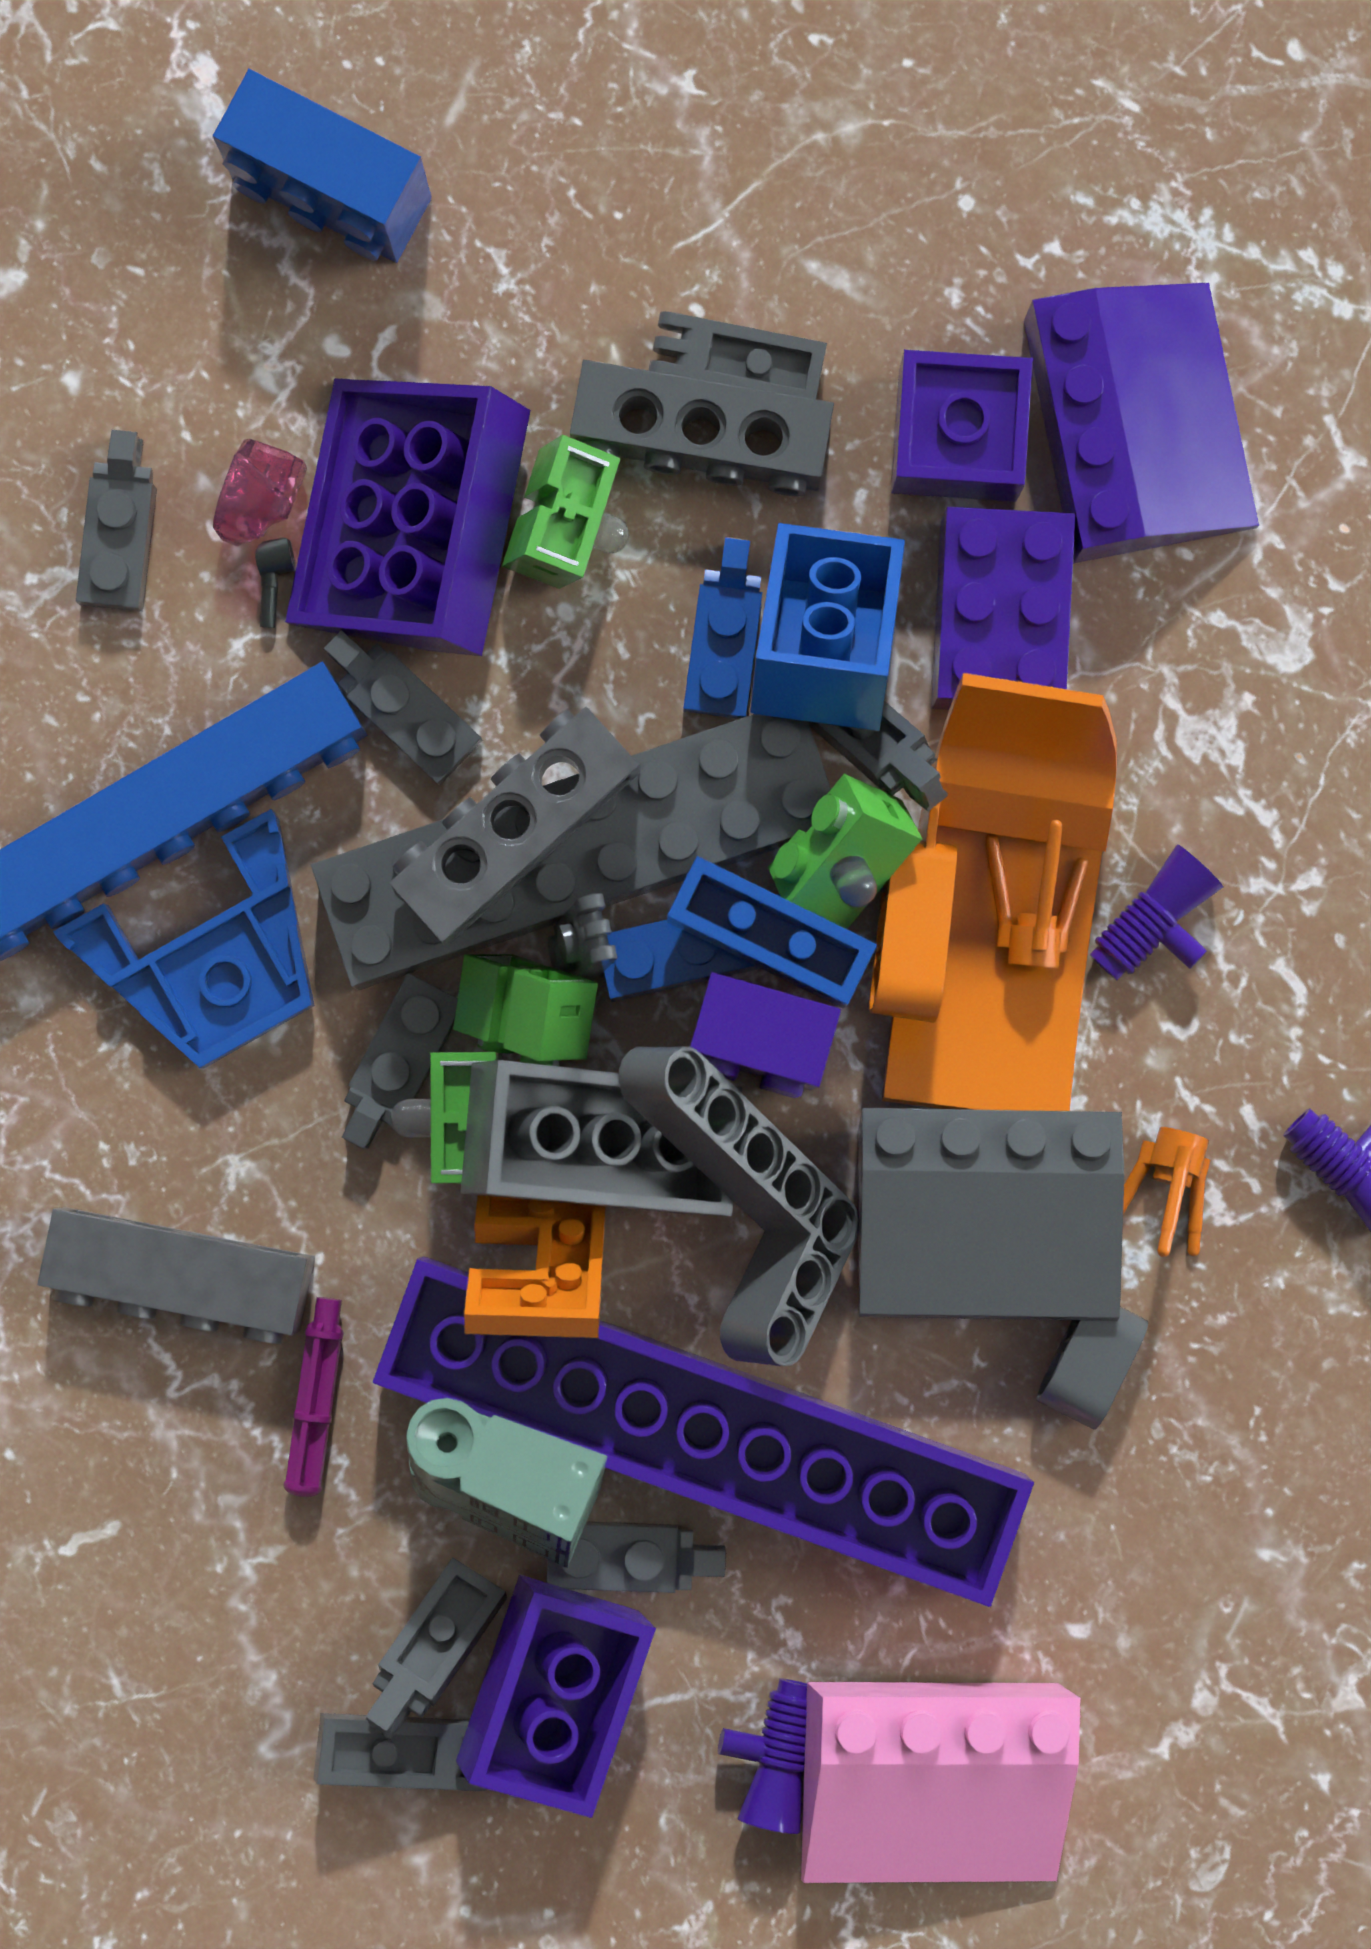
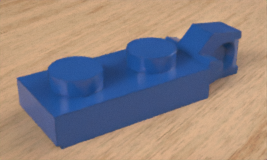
(724, 637)

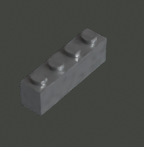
(175, 1272)

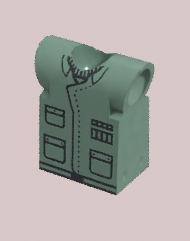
(504, 1476)

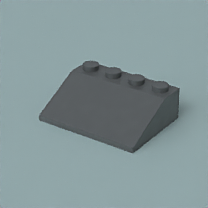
(990, 1214)

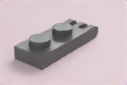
(739, 355)
(582, 939)
(416, 1757)

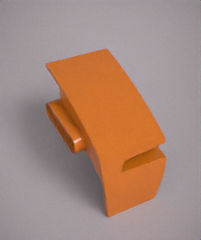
(962, 1017)

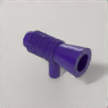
(1154, 915)
(1335, 1158)
(776, 1788)

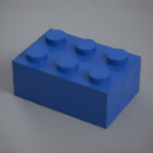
(322, 168)
(827, 627)

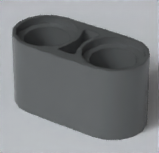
(1091, 1367)

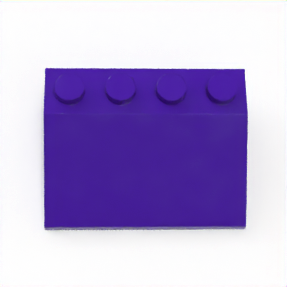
(1139, 417)
(409, 513)

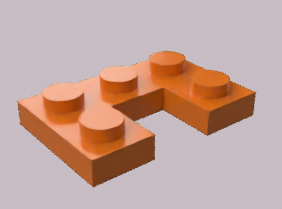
(564, 1288)

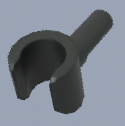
(272, 558)

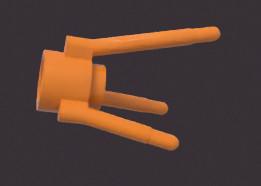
(1038, 936)
(1181, 1164)

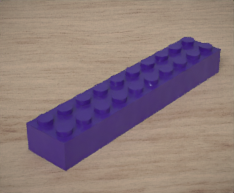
(721, 1438)

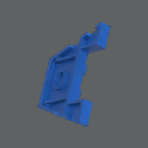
(226, 975)

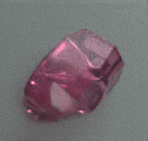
(257, 492)

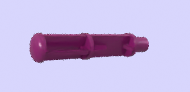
(315, 1400)

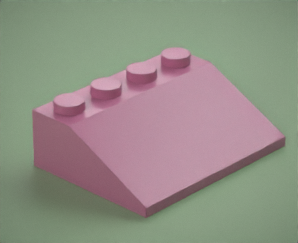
(937, 1781)

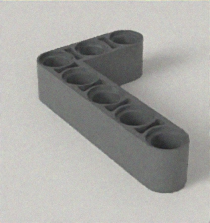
(802, 1213)

